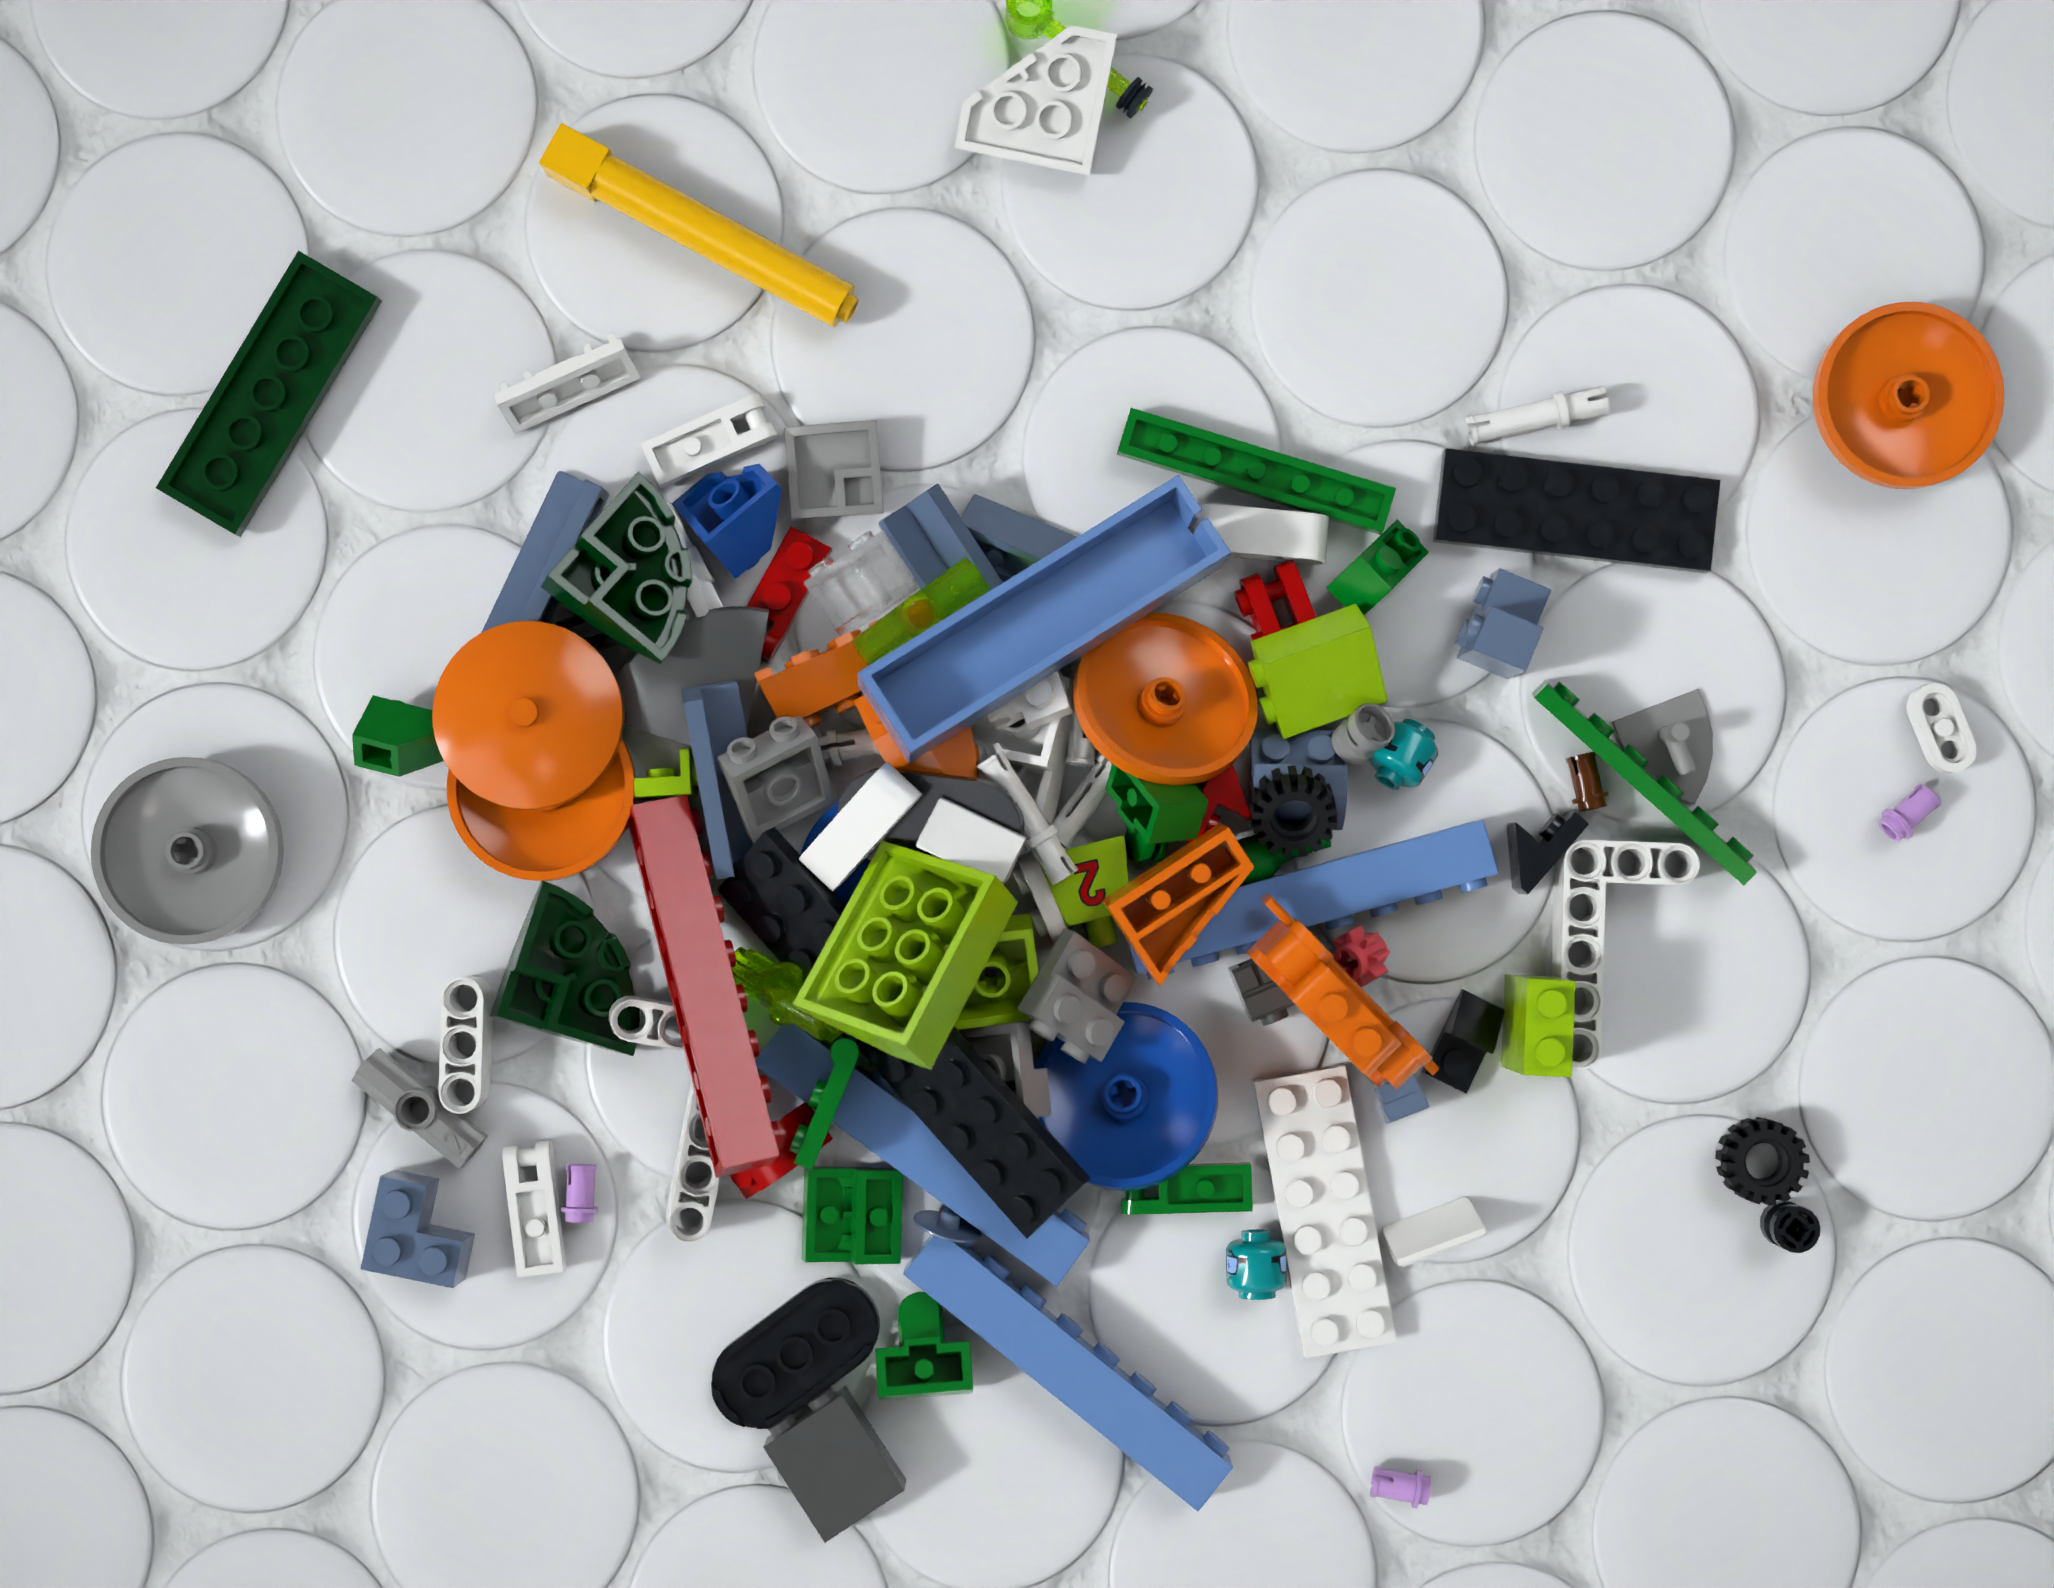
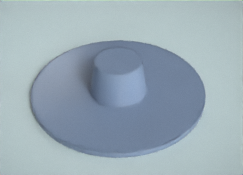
(947, 1225)

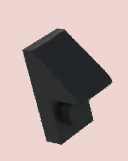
(1533, 859)
(1465, 1039)

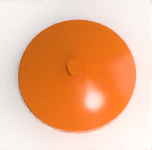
(1908, 395)
(1166, 700)
(528, 715)
(550, 840)

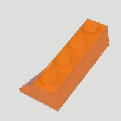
(823, 680)

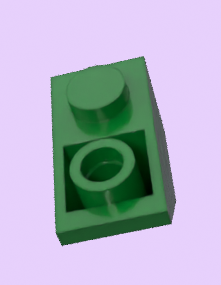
(1378, 568)
(395, 738)

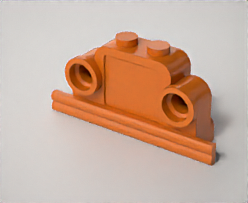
(1337, 1002)

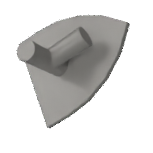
(1674, 740)

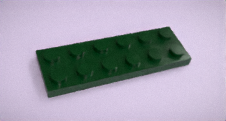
(269, 394)

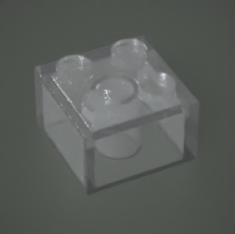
(860, 582)

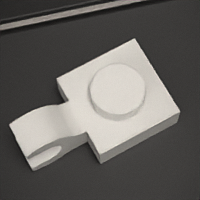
(1037, 705)

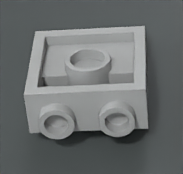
(776, 776)
(1078, 998)
(1010, 1055)

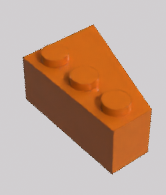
(1178, 897)

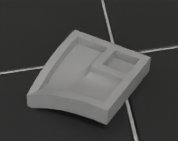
(834, 470)

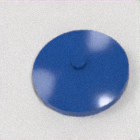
(1140, 1108)

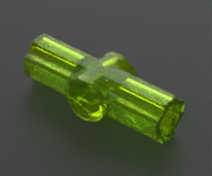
(943, 596)
(776, 989)

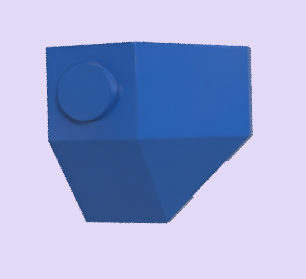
(733, 515)

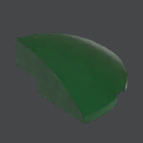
(629, 572)
(567, 974)

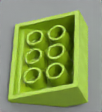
(907, 952)

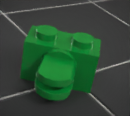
(1155, 813)
(923, 1361)

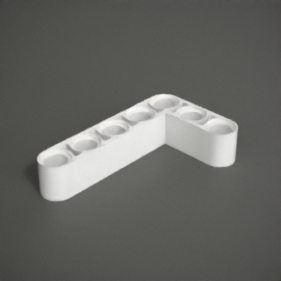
(1591, 928)
(691, 1147)

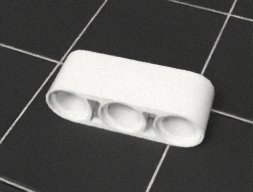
(1269, 533)
(860, 826)
(454, 1064)

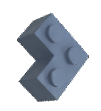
(1504, 626)
(403, 1239)

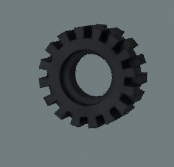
(1297, 834)
(1789, 1168)

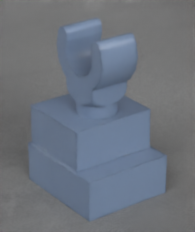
(1401, 1102)

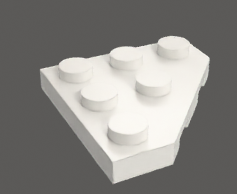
(1044, 105)

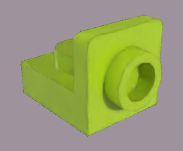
(664, 784)

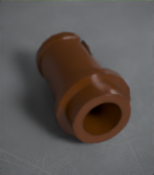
(1586, 782)

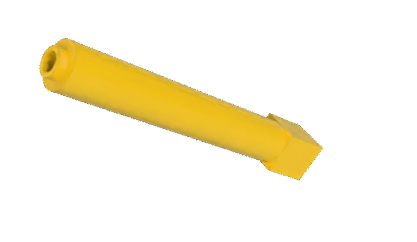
(602, 176)

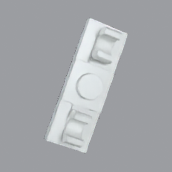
(566, 384)

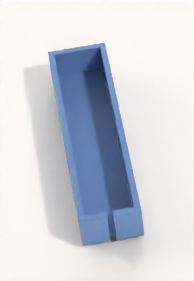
(1042, 619)

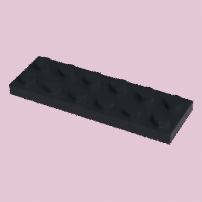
(1576, 511)

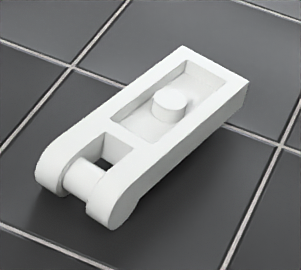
(707, 440)
(534, 1210)

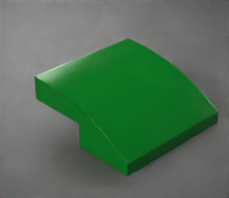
(852, 1215)

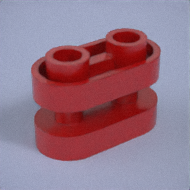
(1256, 599)

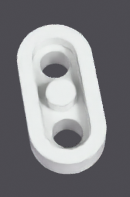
(1945, 725)
(1031, 878)

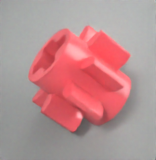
(1361, 955)

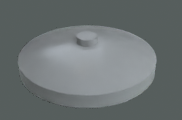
(187, 850)

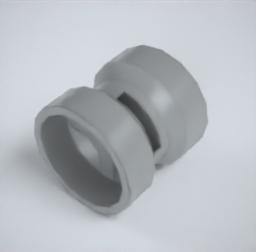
(1363, 734)

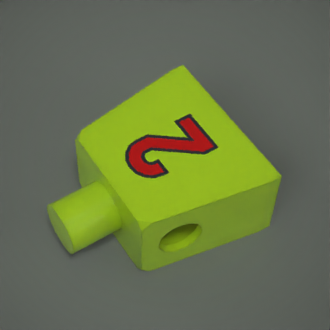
(1080, 895)

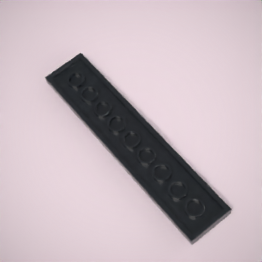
(960, 1096)

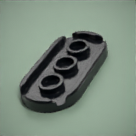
(972, 793)
(795, 1353)

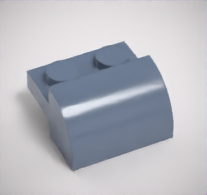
(1307, 749)

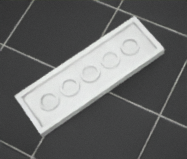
(1324, 1211)

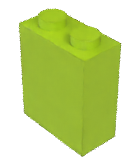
(1317, 671)
(1538, 1025)

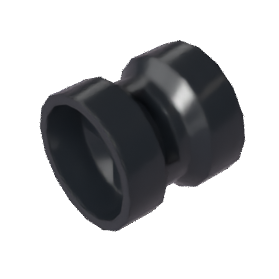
(1779, 1225)

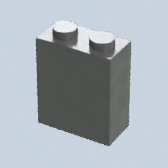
(834, 1462)

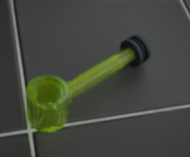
(1132, 95)

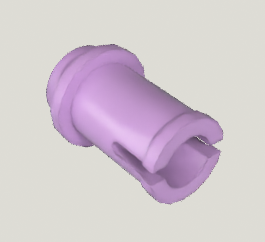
(1908, 813)
(580, 1193)
(1401, 1486)

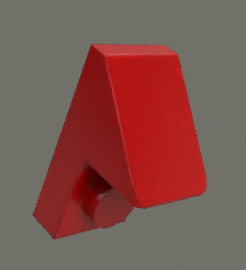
(1225, 793)

